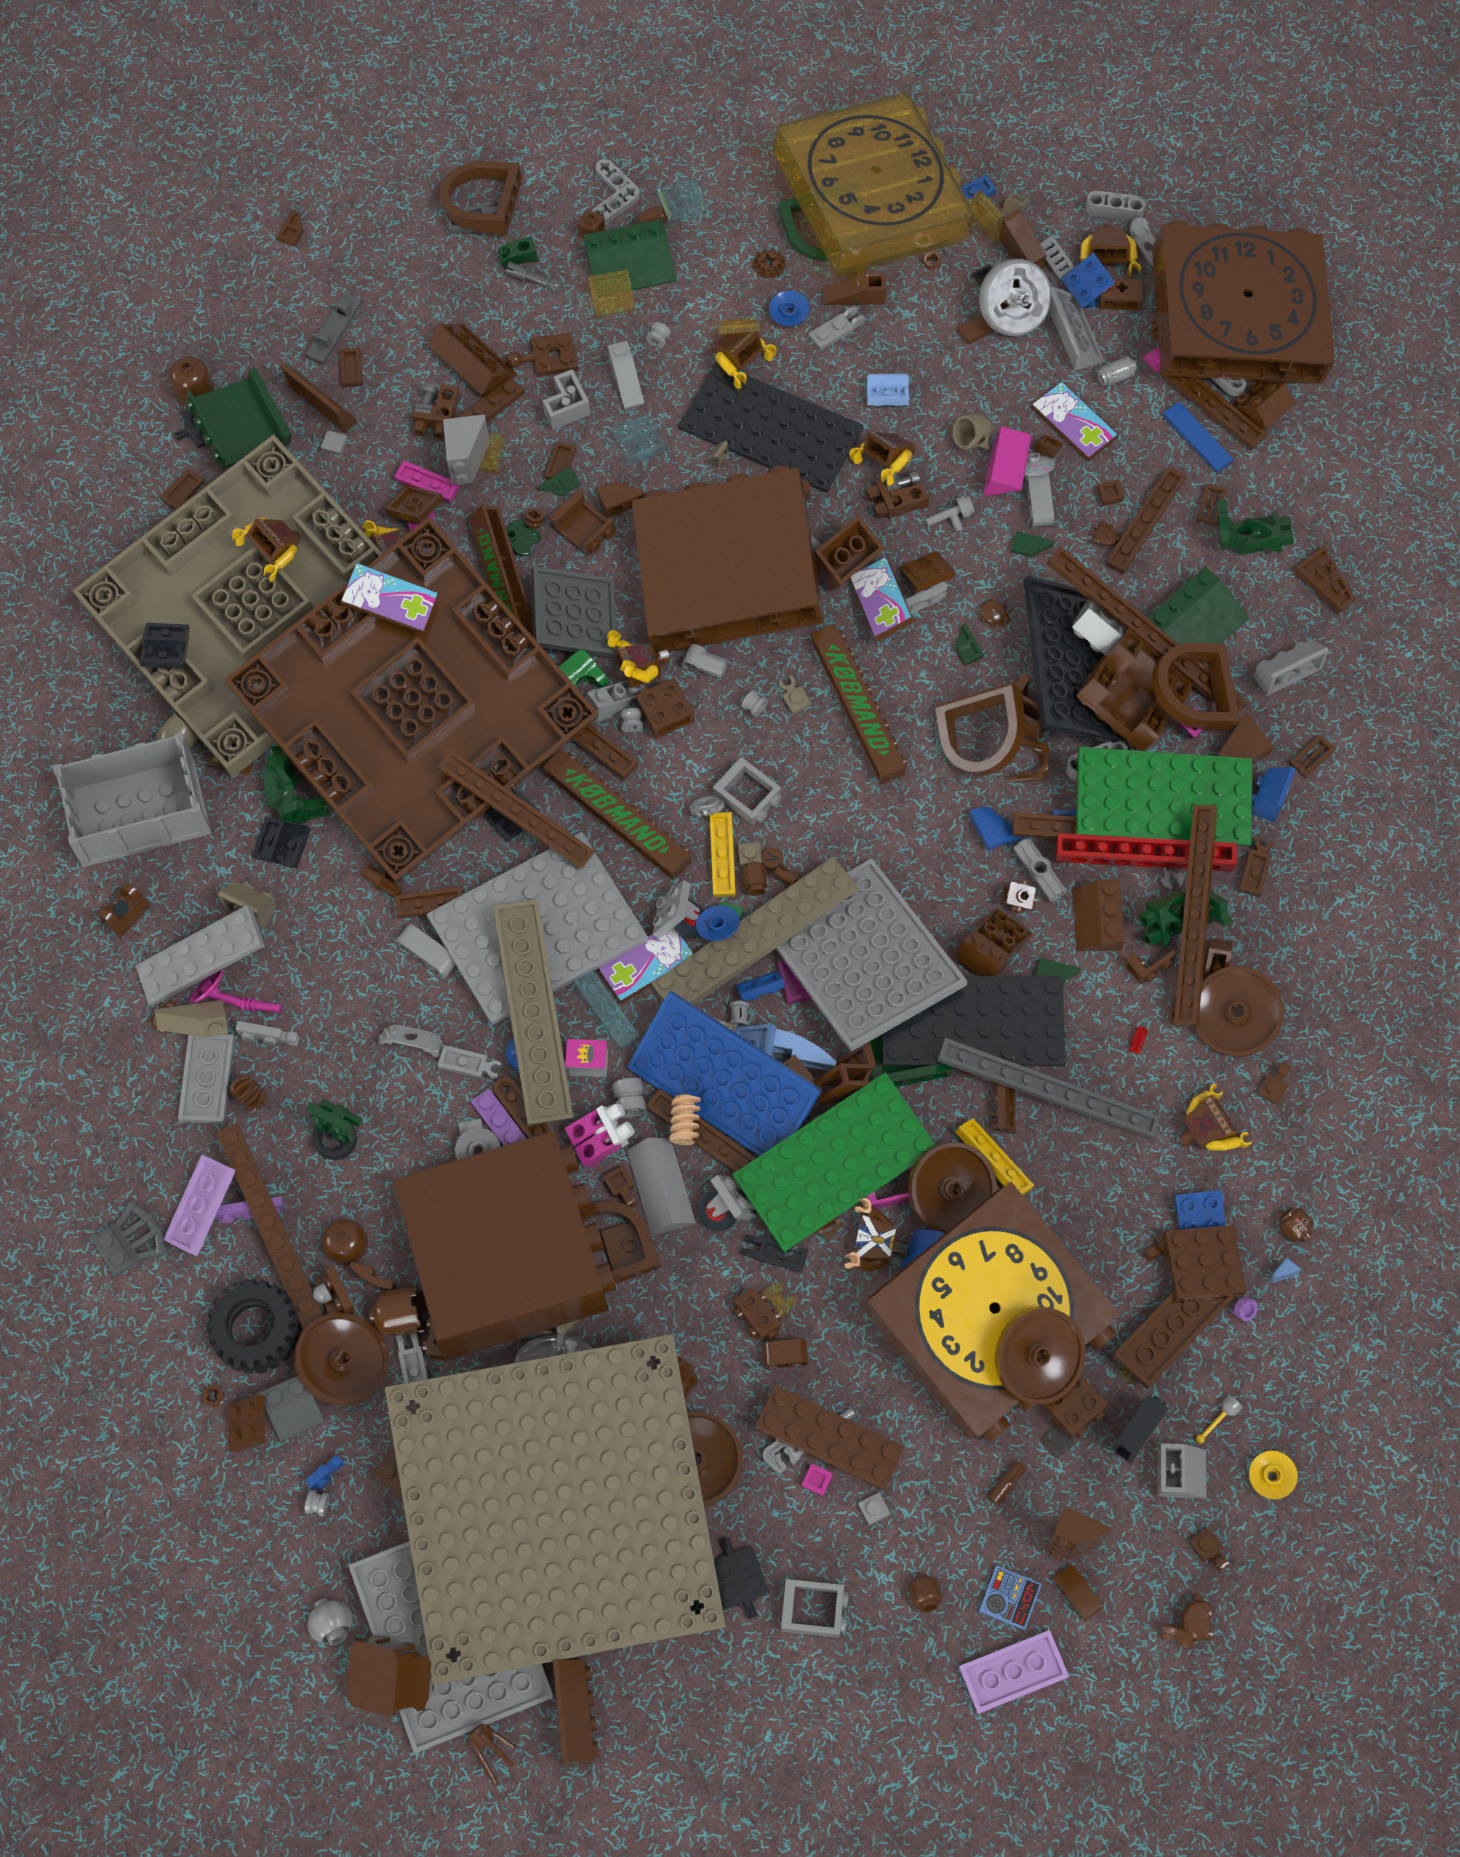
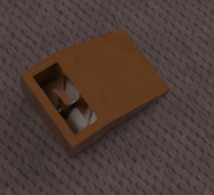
(992, 944)

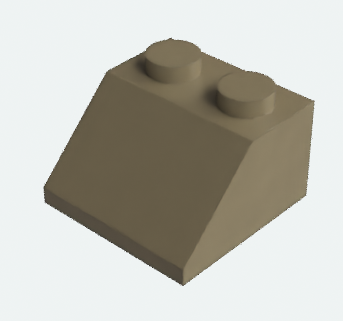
(239, 895)

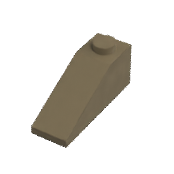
(194, 1019)

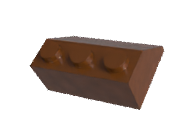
(846, 553)
(1098, 916)

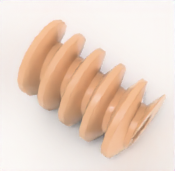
(683, 1119)

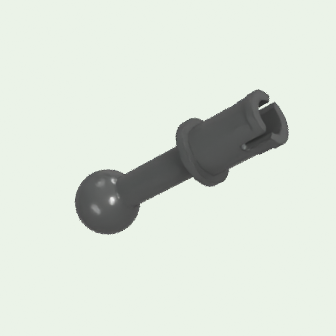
(553, 285)

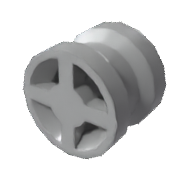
(658, 335)
(754, 703)
(631, 720)
(317, 1503)

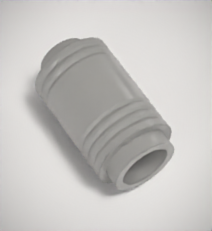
(1116, 371)

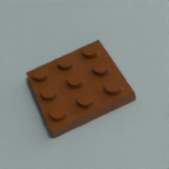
(1205, 1262)

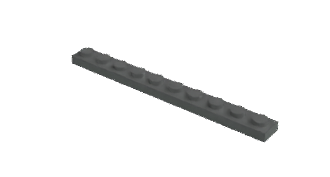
(1048, 1088)

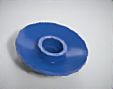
(789, 301)
(717, 923)

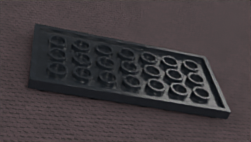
(771, 427)
(1061, 660)
(995, 1014)

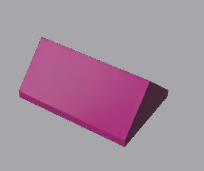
(1007, 462)

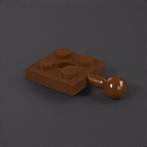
(542, 347)

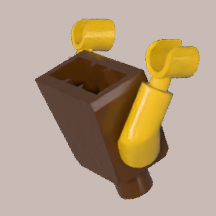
(1111, 246)

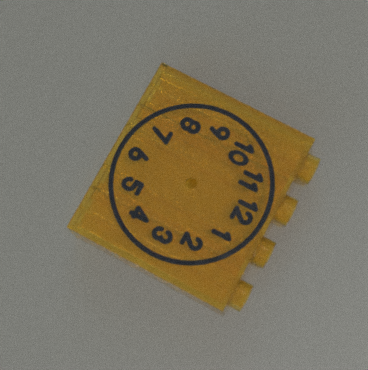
(873, 183)

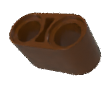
(785, 1353)

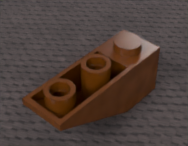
(860, 289)

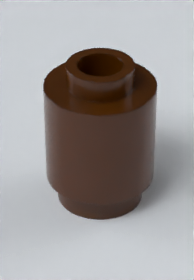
(652, 214)
(755, 878)

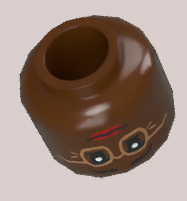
(1296, 1224)

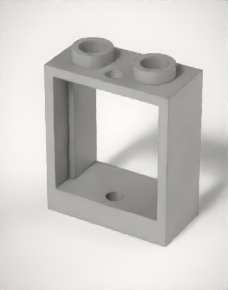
(731, 778)
(840, 1621)

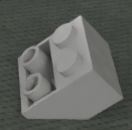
(1181, 1471)

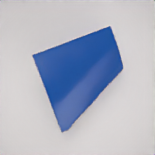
(992, 828)

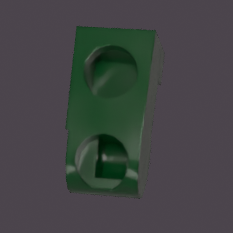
(518, 252)

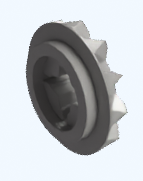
(706, 806)

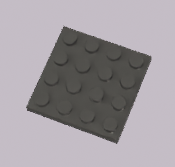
(573, 611)

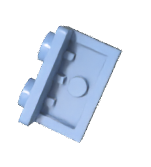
(887, 389)

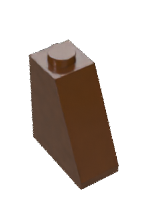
(1020, 240)
(1247, 741)

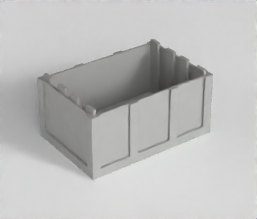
(132, 800)

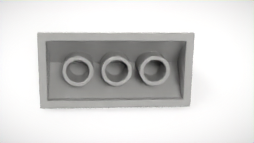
(1074, 330)
(660, 1185)

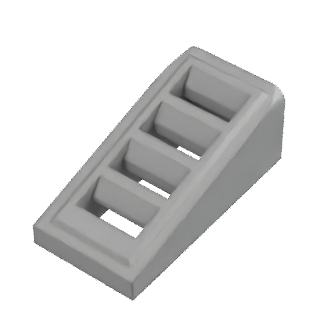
(1052, 247)

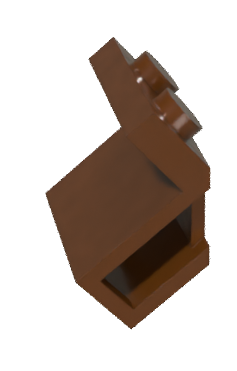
(1031, 711)
(848, 1075)

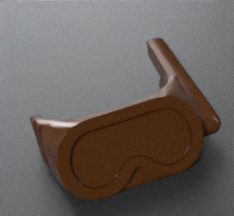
(1042, 750)

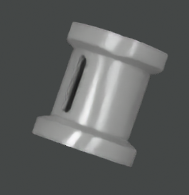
(739, 1013)

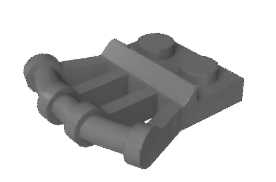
(117, 1249)

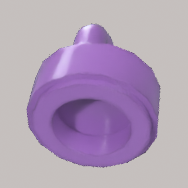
(1245, 1308)

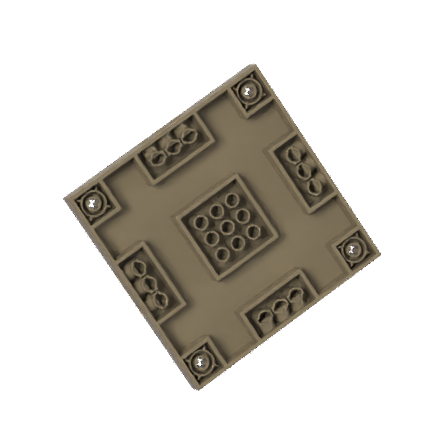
(199, 577)
(553, 1508)

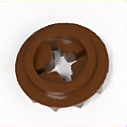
(763, 269)

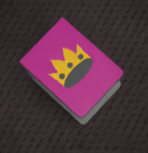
(586, 1058)

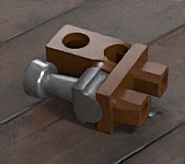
(430, 415)
(897, 501)

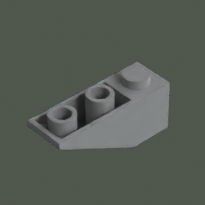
(612, 698)

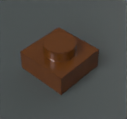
(1110, 492)

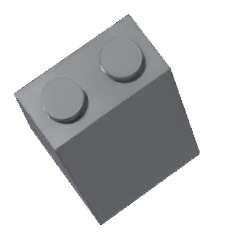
(465, 446)

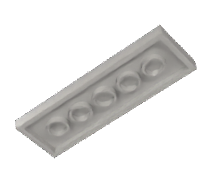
(200, 955)

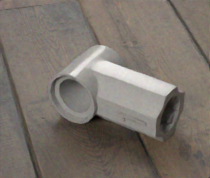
(700, 660)

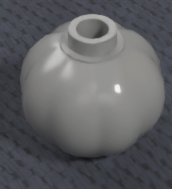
(330, 1622)

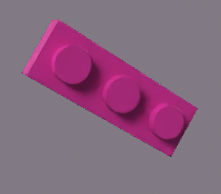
(419, 477)

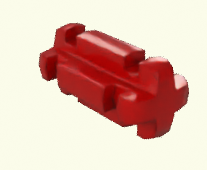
(1138, 1040)

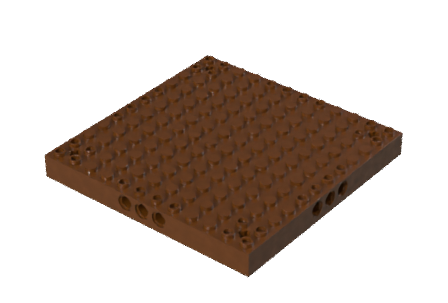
(381, 706)

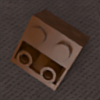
(1264, 402)

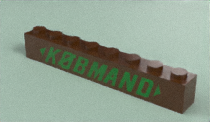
(500, 562)
(858, 704)
(617, 814)

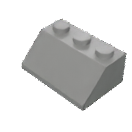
(1290, 666)

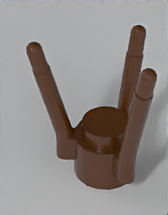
(482, 1737)

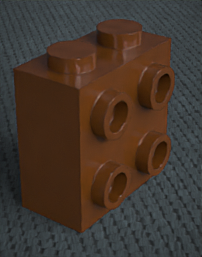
(665, 707)
(1077, 1409)

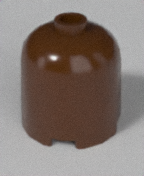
(191, 375)
(399, 1311)

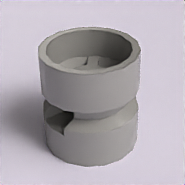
(629, 1093)

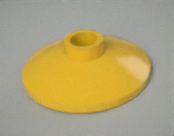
(1284, 1470)

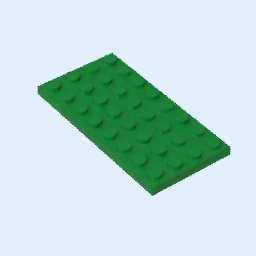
(1156, 794)
(834, 1162)

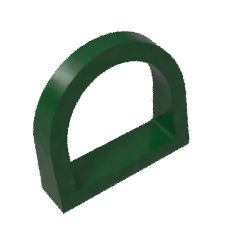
(785, 211)

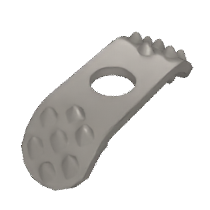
(1141, 234)
(425, 1040)

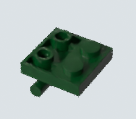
(334, 1119)

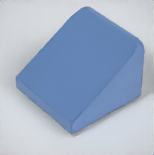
(1284, 1271)

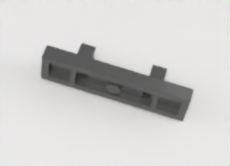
(333, 328)

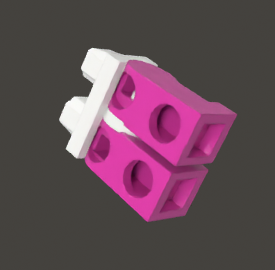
(599, 1134)

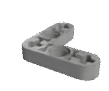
(620, 191)

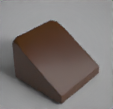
(1048, 446)

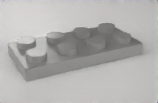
(206, 1079)

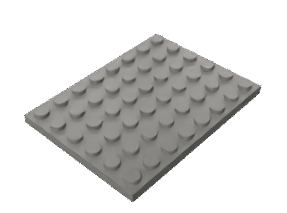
(580, 916)
(870, 961)
(454, 1707)

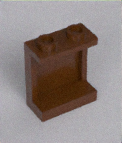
(582, 524)

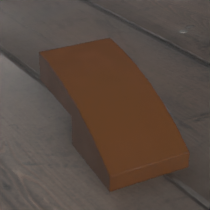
(367, 1275)
(1078, 1592)

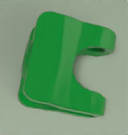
(582, 668)

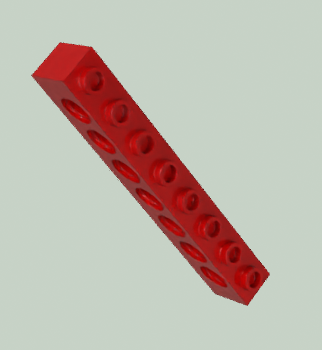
(1137, 852)

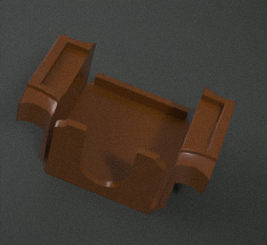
(387, 1681)

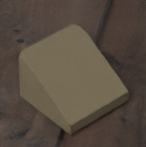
(1015, 202)
(718, 454)

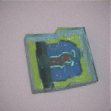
(681, 200)
(638, 439)

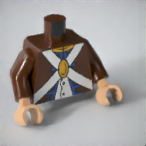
(874, 1240)

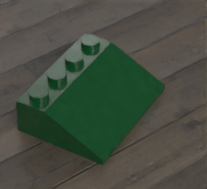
(635, 247)
(1200, 611)

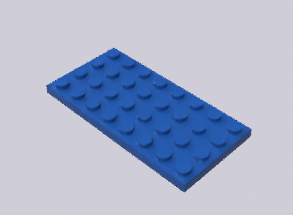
(737, 1082)

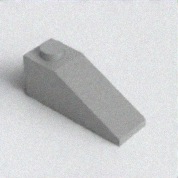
(625, 374)

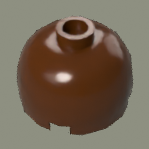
(344, 1241)

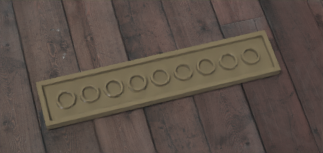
(759, 933)
(532, 1013)

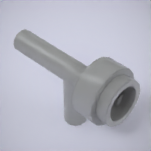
(963, 506)

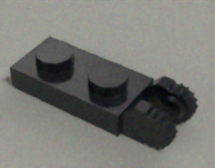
(772, 1254)

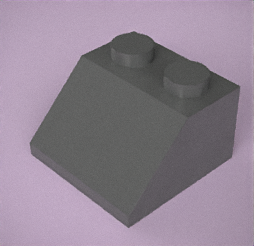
(291, 1408)

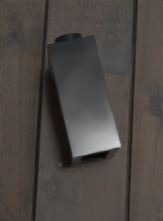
(1140, 1428)

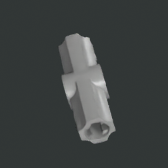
(1033, 859)

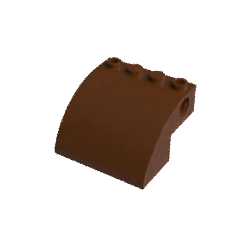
(1123, 691)

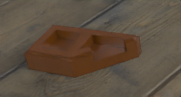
(291, 230)

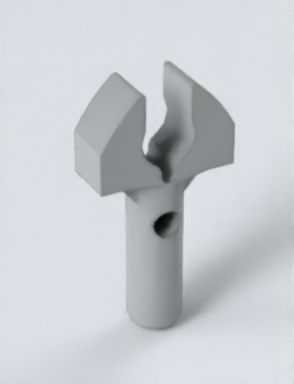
(1178, 876)

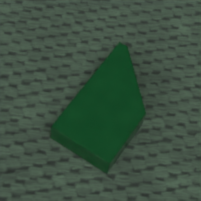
(561, 483)
(1029, 544)
(967, 647)
(1052, 968)

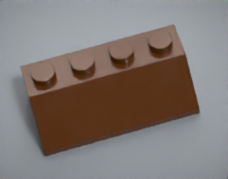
(470, 357)
(1075, 1535)
(574, 1712)

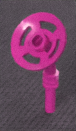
(209, 989)

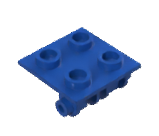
(1088, 281)
(1200, 1209)

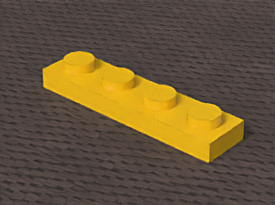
(722, 855)
(1002, 1165)

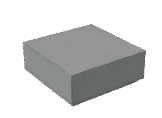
(334, 443)

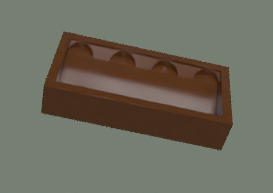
(317, 398)

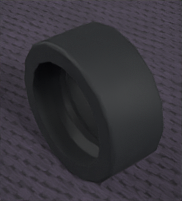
(334, 1155)

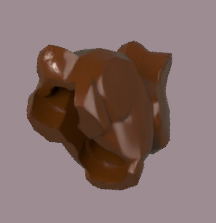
(1194, 1624)

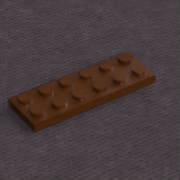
(1167, 1335)
(829, 1437)

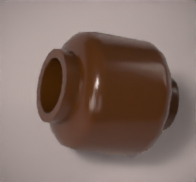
(925, 1593)

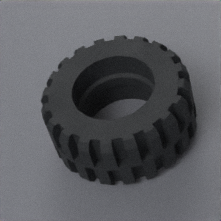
(274, 1347)

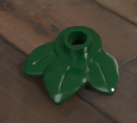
(522, 537)

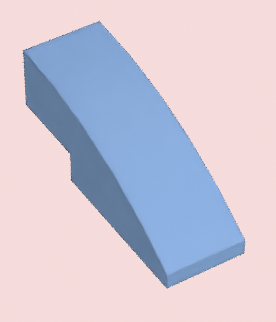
(806, 1051)

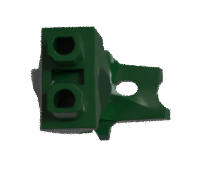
(1263, 532)
(279, 788)
(1165, 912)

